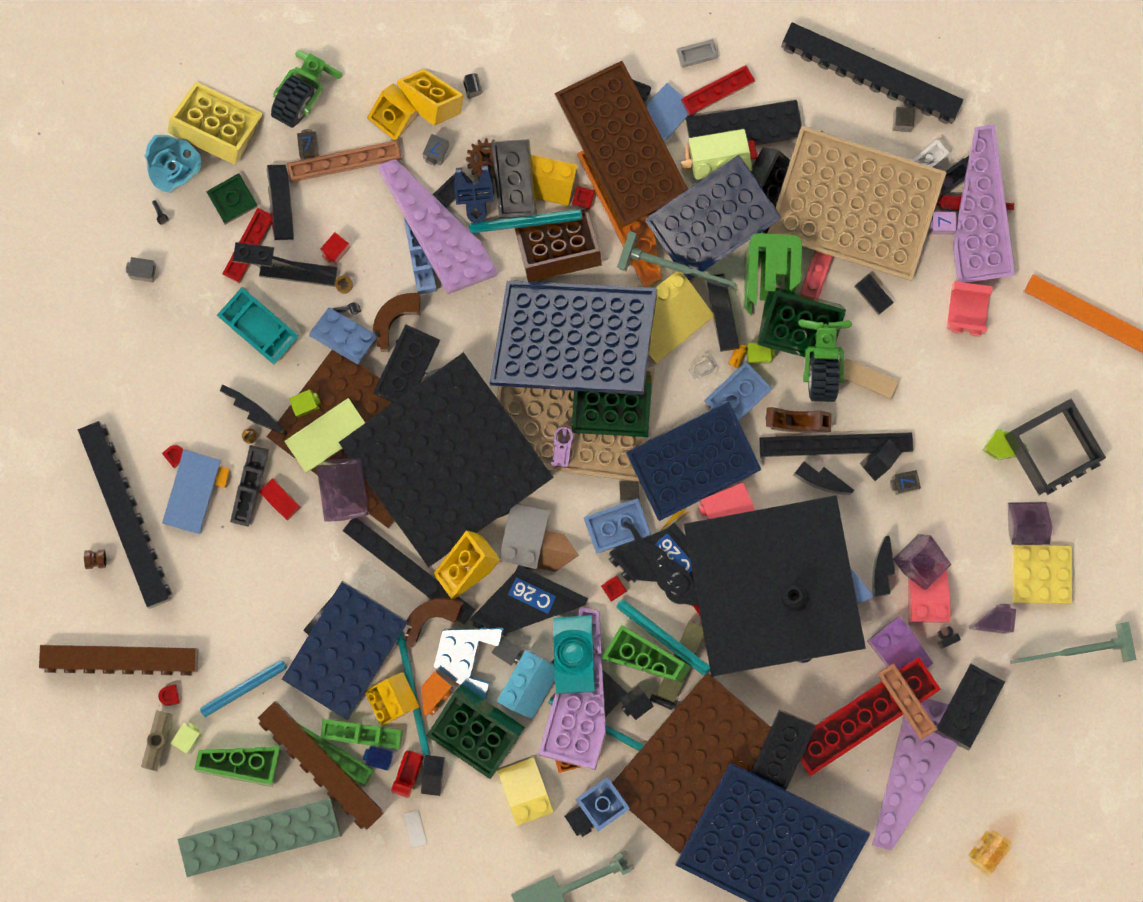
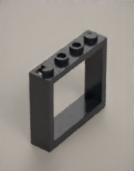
(1081, 431)

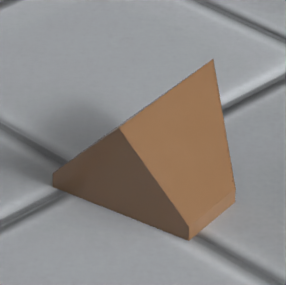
(555, 551)

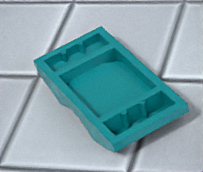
(257, 325)
(573, 654)

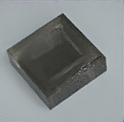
(629, 490)

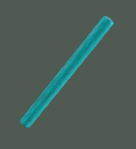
(525, 221)
(663, 637)

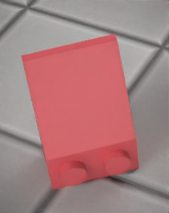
(929, 604)

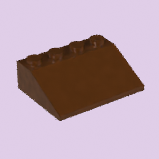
(558, 248)

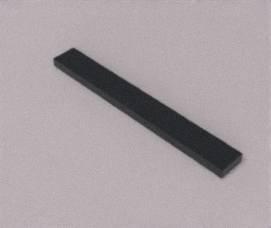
(831, 444)

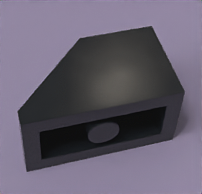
(881, 459)
(432, 775)

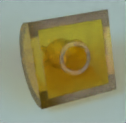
(990, 852)

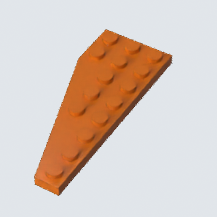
(647, 272)

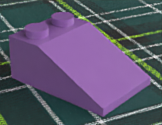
(898, 645)

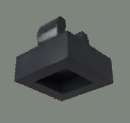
(949, 639)

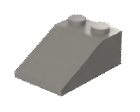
(524, 536)

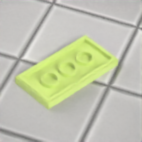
(321, 437)

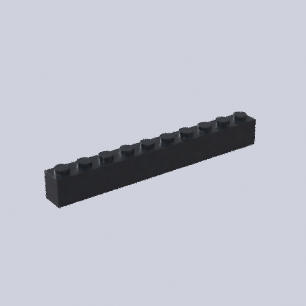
(871, 73)
(124, 514)

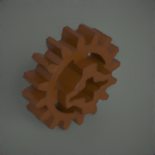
(477, 168)

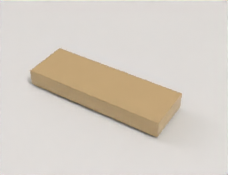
(869, 379)

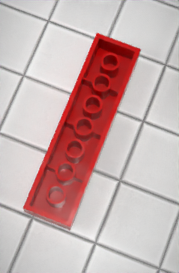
(863, 718)

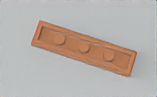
(907, 701)

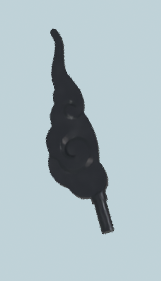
(670, 575)

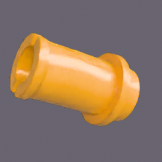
(737, 356)

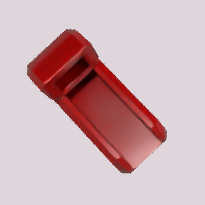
(407, 774)

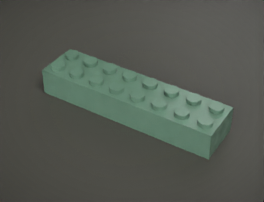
(259, 837)

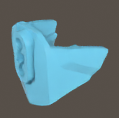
(162, 154)

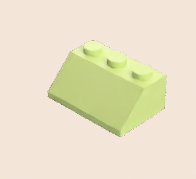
(717, 149)

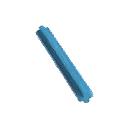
(243, 688)

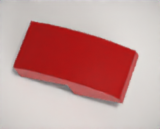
(280, 499)

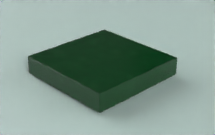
(232, 198)

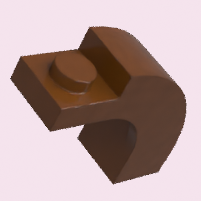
(394, 308)
(798, 421)
(437, 607)

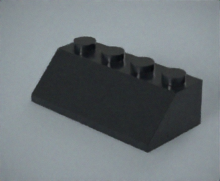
(770, 172)

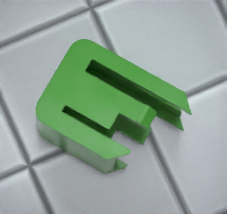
(779, 257)

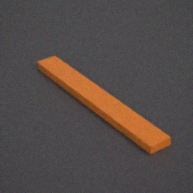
(1085, 312)

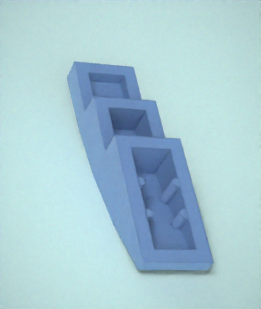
(421, 266)

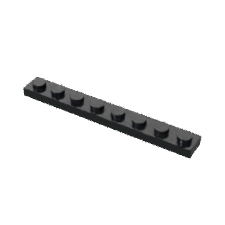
(401, 564)

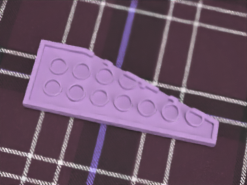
(982, 229)
(448, 244)

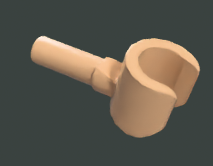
(686, 165)

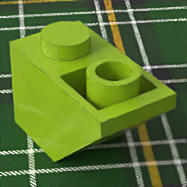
(998, 446)

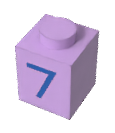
(943, 223)

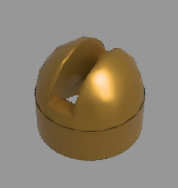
(252, 438)

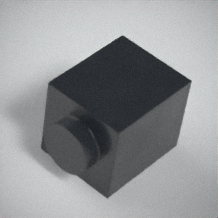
(636, 703)
(579, 822)

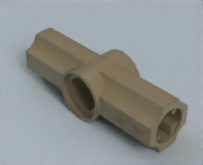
(154, 753)

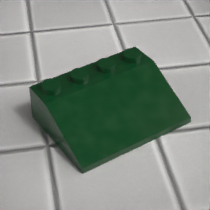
(781, 316)
(612, 412)
(475, 731)

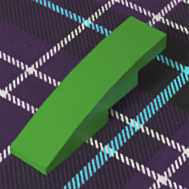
(361, 734)

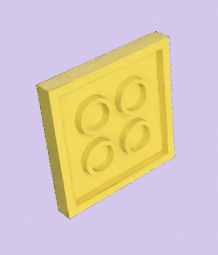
(1042, 574)

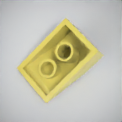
(525, 791)

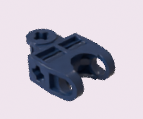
(463, 186)

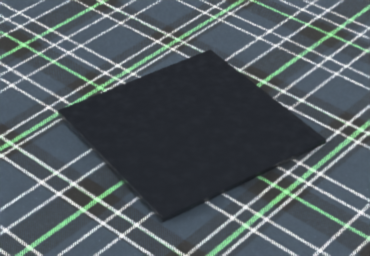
(446, 459)
(745, 566)

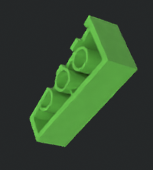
(642, 655)
(242, 764)

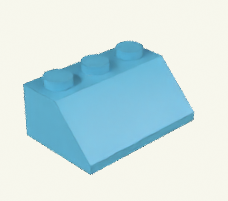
(528, 684)

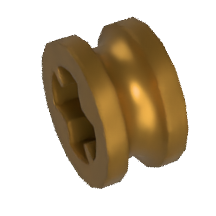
(339, 288)

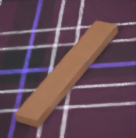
(343, 161)

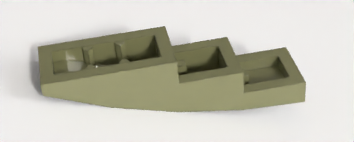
(691, 640)

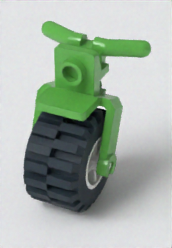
(296, 92)
(824, 369)

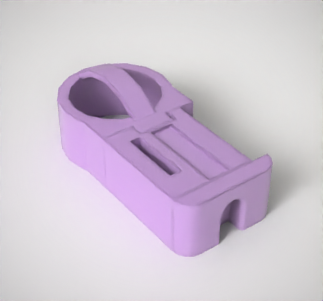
(562, 450)

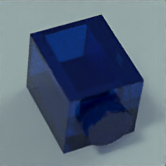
(378, 758)

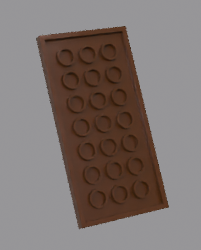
(621, 143)

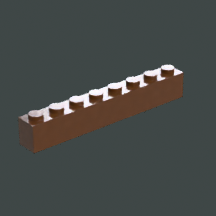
(118, 659)
(320, 765)

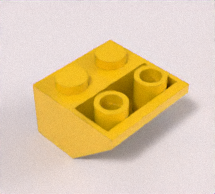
(391, 699)

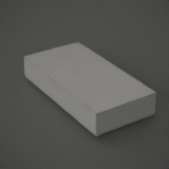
(697, 53)

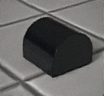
(472, 85)

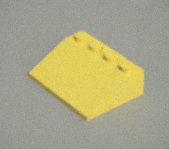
(214, 123)
(677, 315)

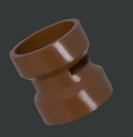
(95, 559)

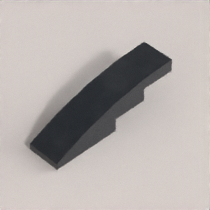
(280, 202)
(722, 315)
(256, 413)
(249, 485)

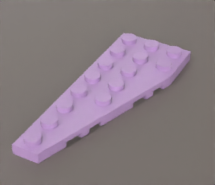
(578, 719)
(911, 775)

